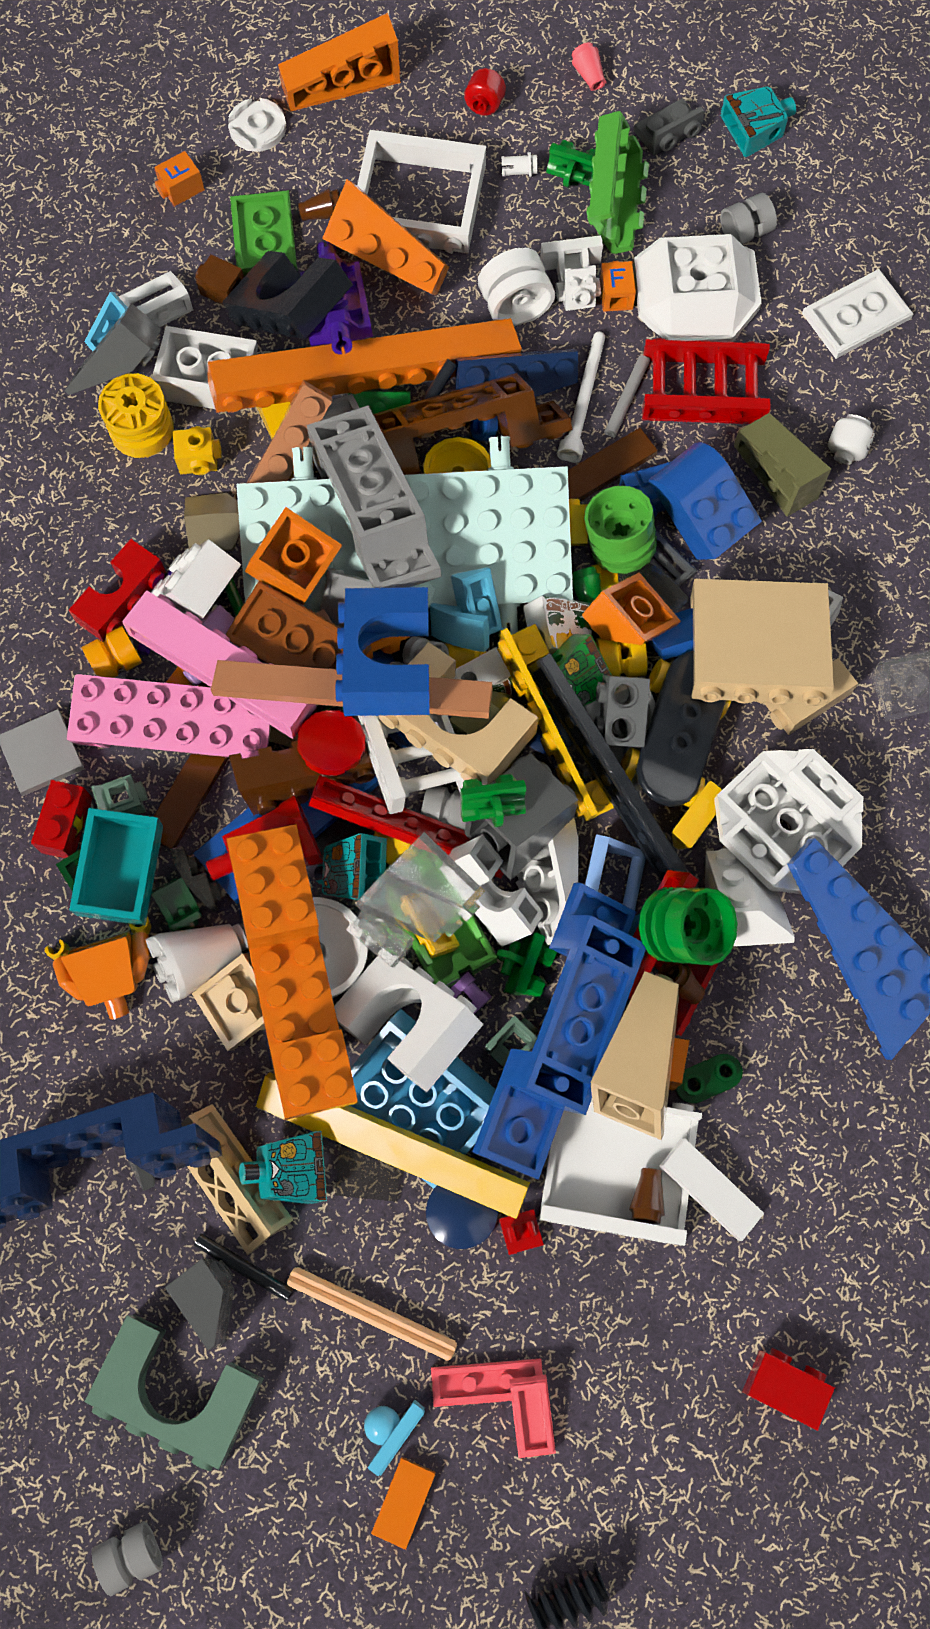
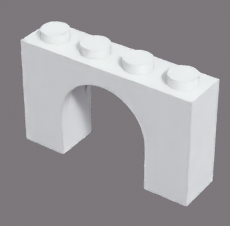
(437, 1036)

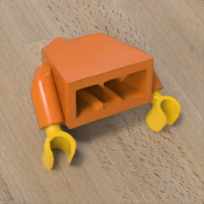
(104, 969)

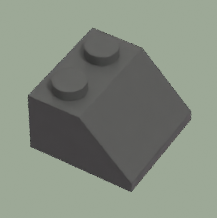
(205, 1299)

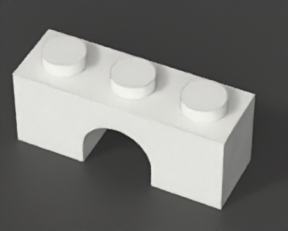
(504, 913)

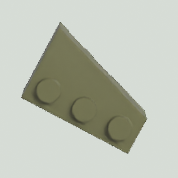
(782, 463)

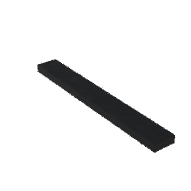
(605, 766)

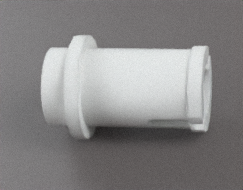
(522, 165)

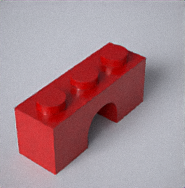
(105, 612)

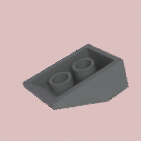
(125, 346)

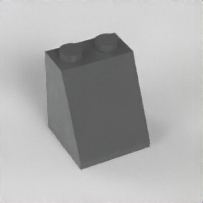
(523, 836)

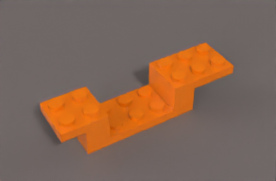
(291, 972)

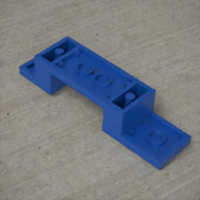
(573, 1035)

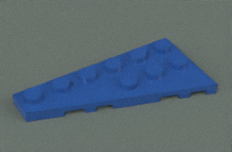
(870, 948)

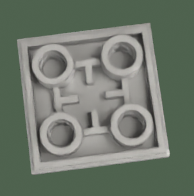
(40, 752)

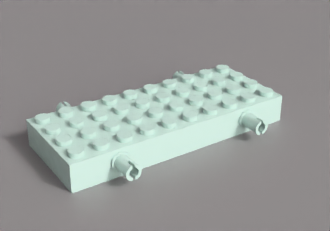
(473, 522)

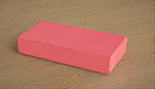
(532, 1416)

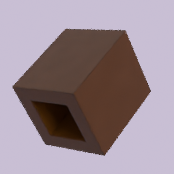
(217, 278)

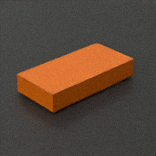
(403, 1503)

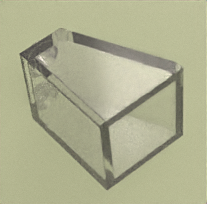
(423, 892)

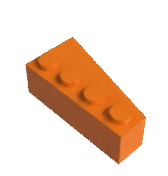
(343, 66)
(376, 237)

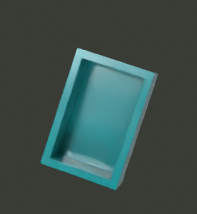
(116, 866)

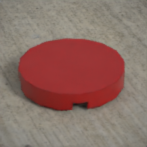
(331, 742)

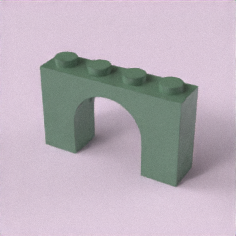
(122, 1394)

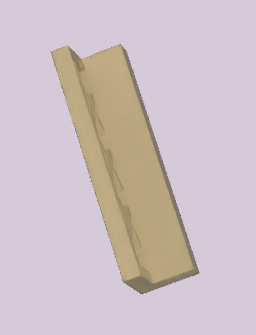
(264, 1215)

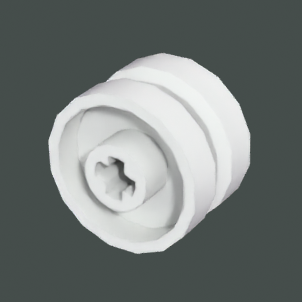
(516, 286)

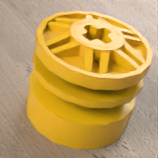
(136, 415)

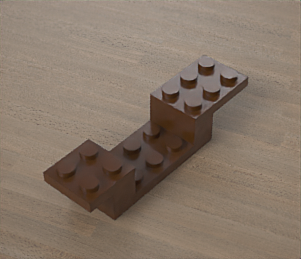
(506, 397)

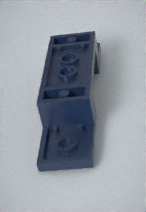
(143, 1125)

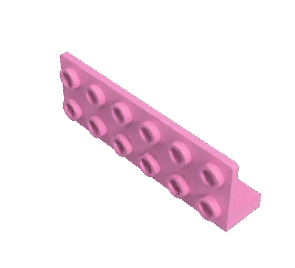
(161, 718)

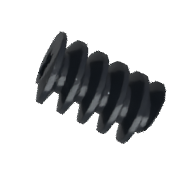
(569, 1600)

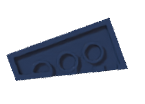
(540, 370)

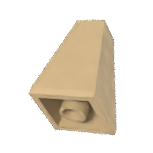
(637, 1064)

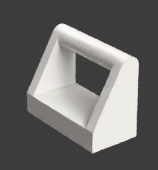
(164, 307)

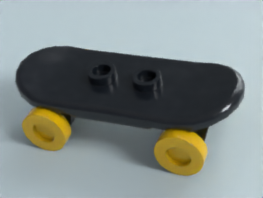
(676, 736)

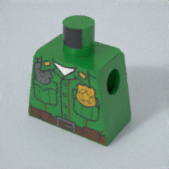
(581, 666)

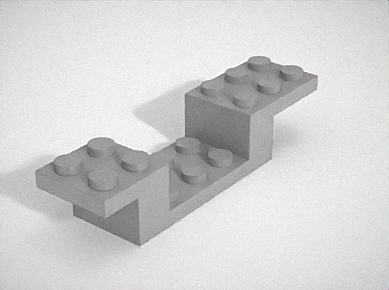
(375, 496)

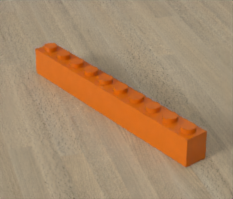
(369, 365)

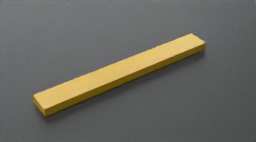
(408, 1152)

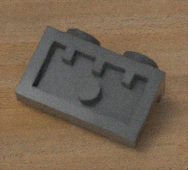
(669, 126)

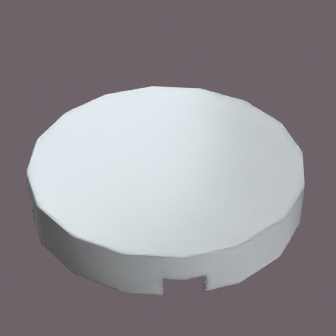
(257, 133)

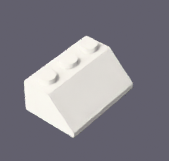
(757, 908)

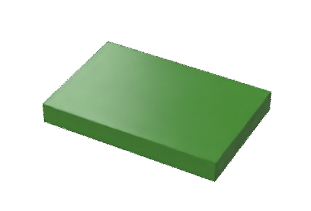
(262, 225)

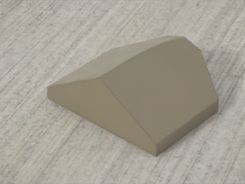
(212, 518)

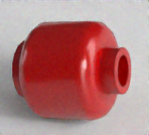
(485, 91)

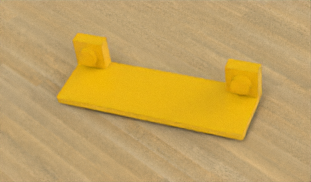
(523, 650)

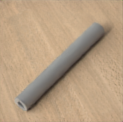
(627, 396)

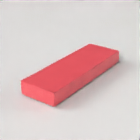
(479, 1381)

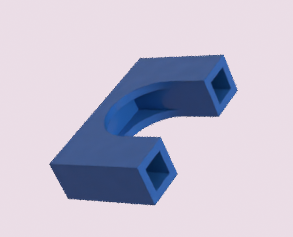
(375, 687)

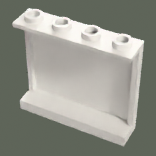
(598, 1167)

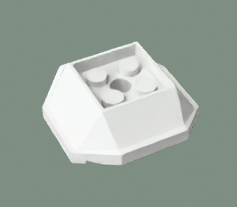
(697, 287)
(791, 788)

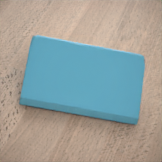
(477, 595)

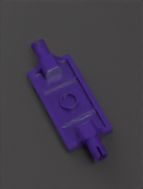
(350, 316)

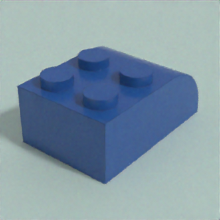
(705, 501)

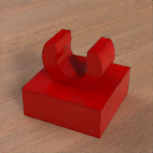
(521, 1233)

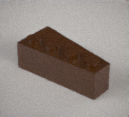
(278, 775)

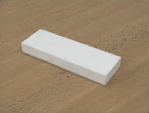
(711, 1189)

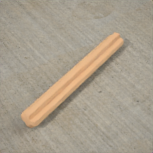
(372, 1313)

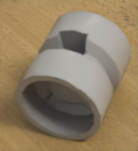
(749, 219)
(443, 806)
(121, 1560)

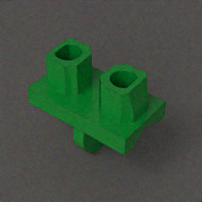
(570, 163)
(494, 800)
(520, 963)

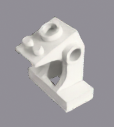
(577, 279)

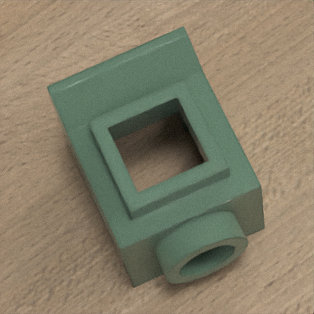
(132, 805)
(523, 1029)

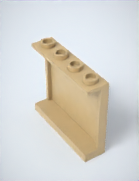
(761, 642)

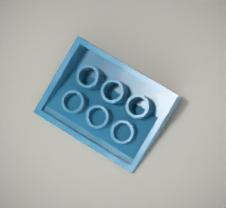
(445, 1114)

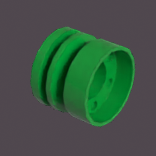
(688, 925)

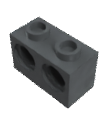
(632, 710)

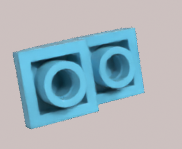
(459, 628)

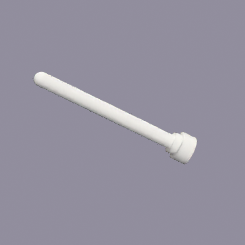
(571, 446)

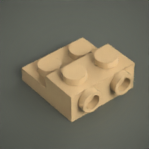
(232, 1002)

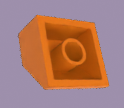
(293, 556)
(630, 612)

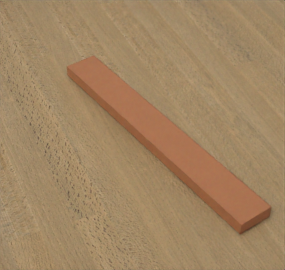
(317, 687)

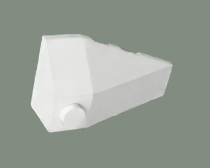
(551, 877)

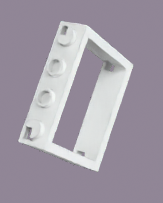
(435, 154)

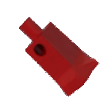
(286, 814)

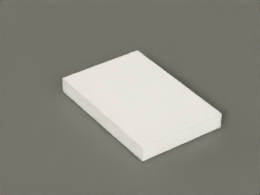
(857, 313)

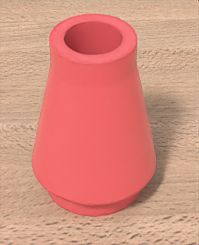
(588, 64)

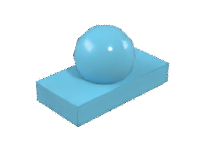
(386, 1429)

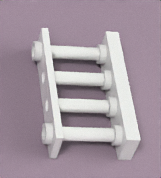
(386, 760)

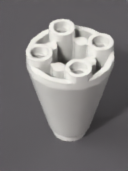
(194, 956)

